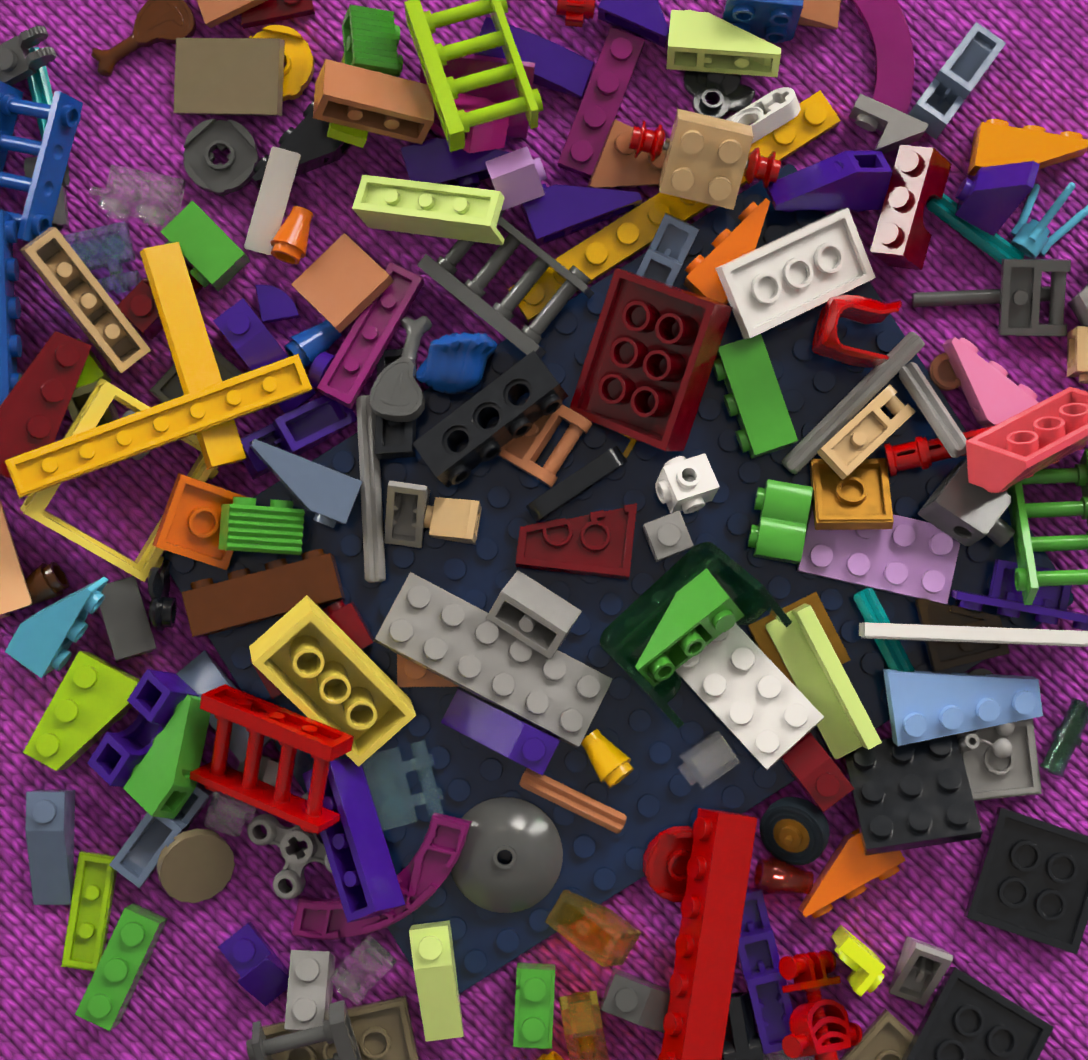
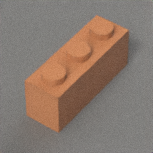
(373, 102)

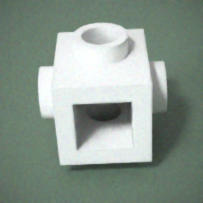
(686, 484)

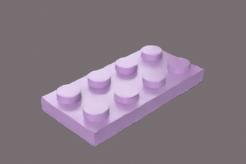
(904, 560)

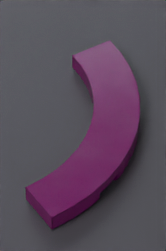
(892, 51)
(418, 882)

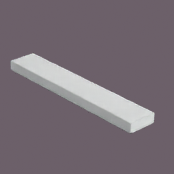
(973, 634)

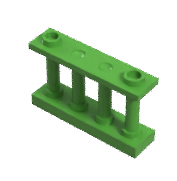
(1026, 576)

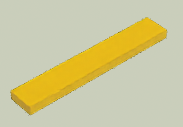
(189, 344)

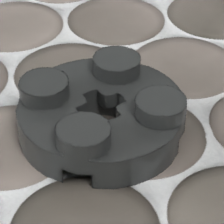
(199, 156)

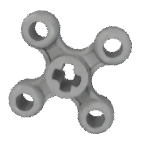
(295, 857)

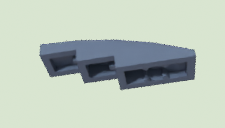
(668, 250)

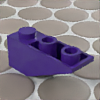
(436, 164)
(840, 182)

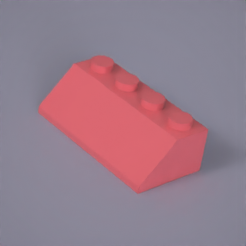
(1028, 441)

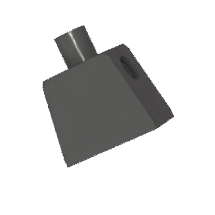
(967, 510)

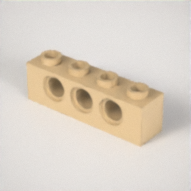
(85, 299)

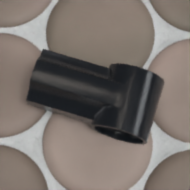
(740, 1035)

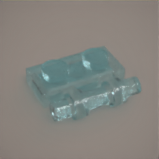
(108, 248)
(390, 786)

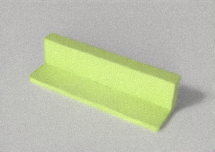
(429, 209)
(823, 681)

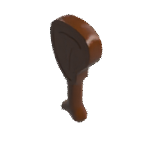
(154, 23)

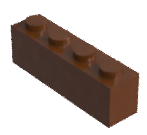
(263, 594)

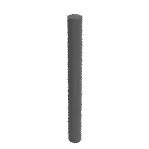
(964, 297)

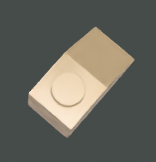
(453, 519)

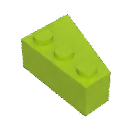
(81, 711)

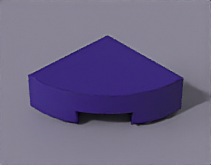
(275, 304)

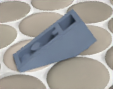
(313, 485)
(51, 845)

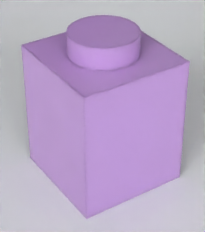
(517, 177)

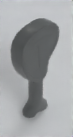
(395, 391)

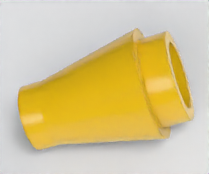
(608, 760)

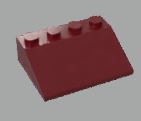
(650, 360)

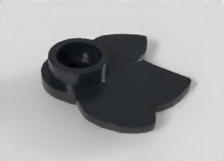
(720, 88)
(162, 607)

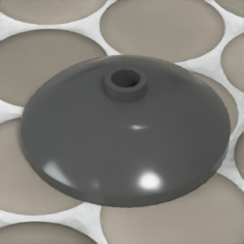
(535, 850)

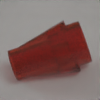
(779, 877)

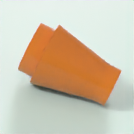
(292, 237)

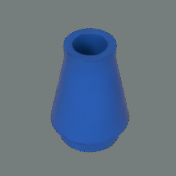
(312, 342)

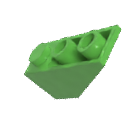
(690, 623)
(163, 776)

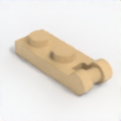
(865, 432)

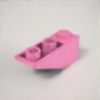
(986, 384)

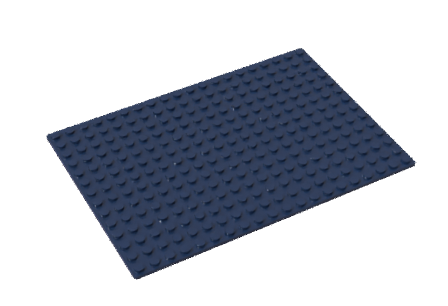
(655, 792)

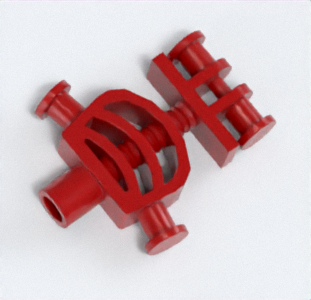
(820, 1024)

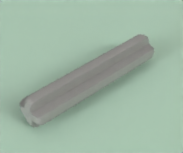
(933, 410)

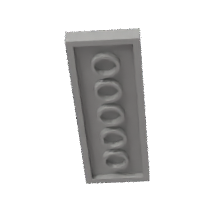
(491, 663)

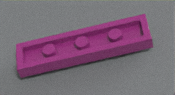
(601, 101)
(369, 338)

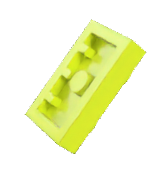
(862, 960)

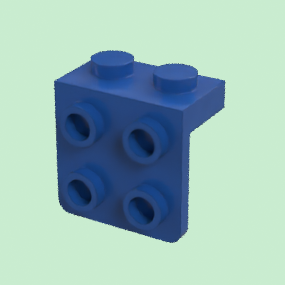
(765, 18)

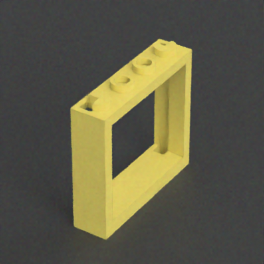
(87, 419)

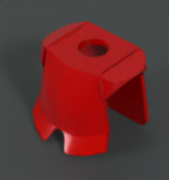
(857, 309)

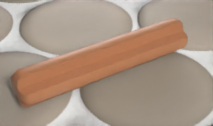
(573, 800)

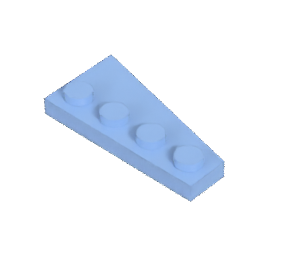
(942, 704)

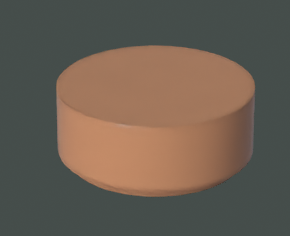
(943, 374)

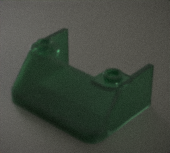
(632, 630)

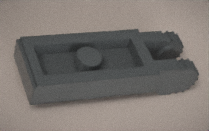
(15, 59)

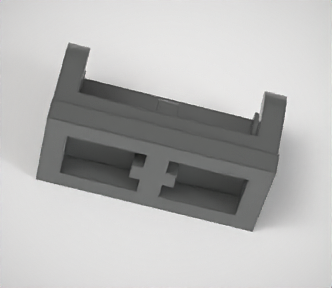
(126, 620)

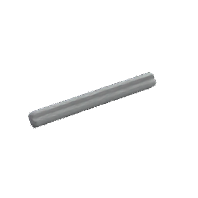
(852, 403)
(370, 493)

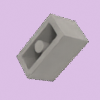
(533, 614)
(309, 989)

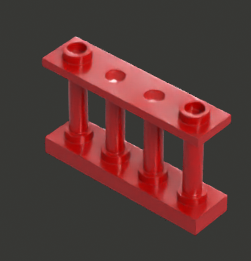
(292, 733)

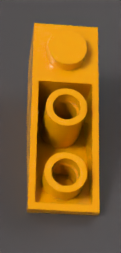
(1001, 144)

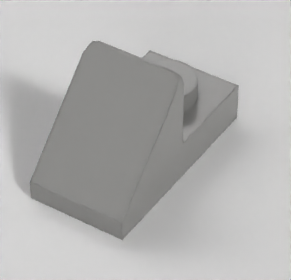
(895, 125)

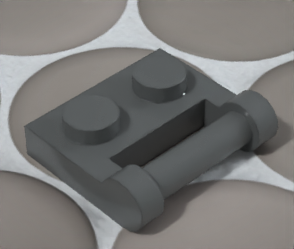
(1021, 297)

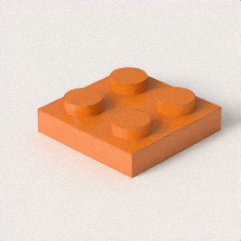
(193, 521)

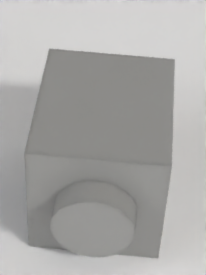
(667, 536)

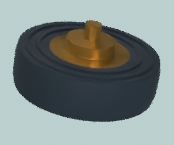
(794, 830)

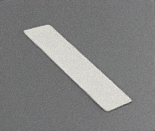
(272, 199)

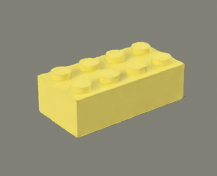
(331, 679)

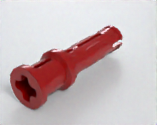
(920, 452)

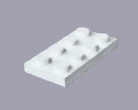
(795, 273)
(750, 696)

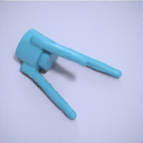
(1032, 237)

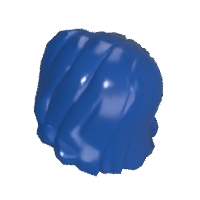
(456, 362)

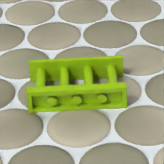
(446, 89)

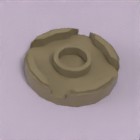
(195, 865)

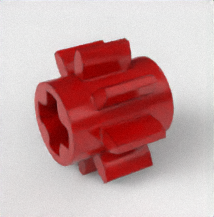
(575, 11)

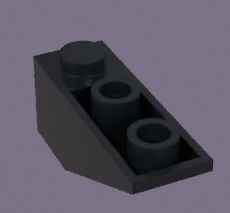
(310, 142)

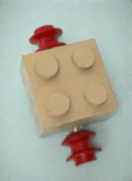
(705, 158)

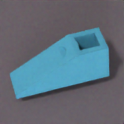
(47, 635)

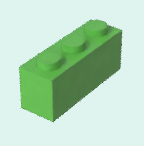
(754, 397)
(121, 966)

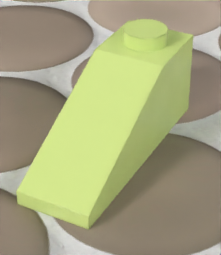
(713, 45)
(436, 980)

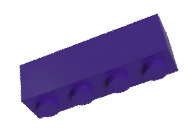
(357, 845)

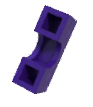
(155, 701)

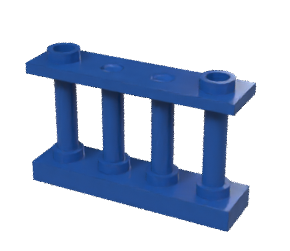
(52, 155)

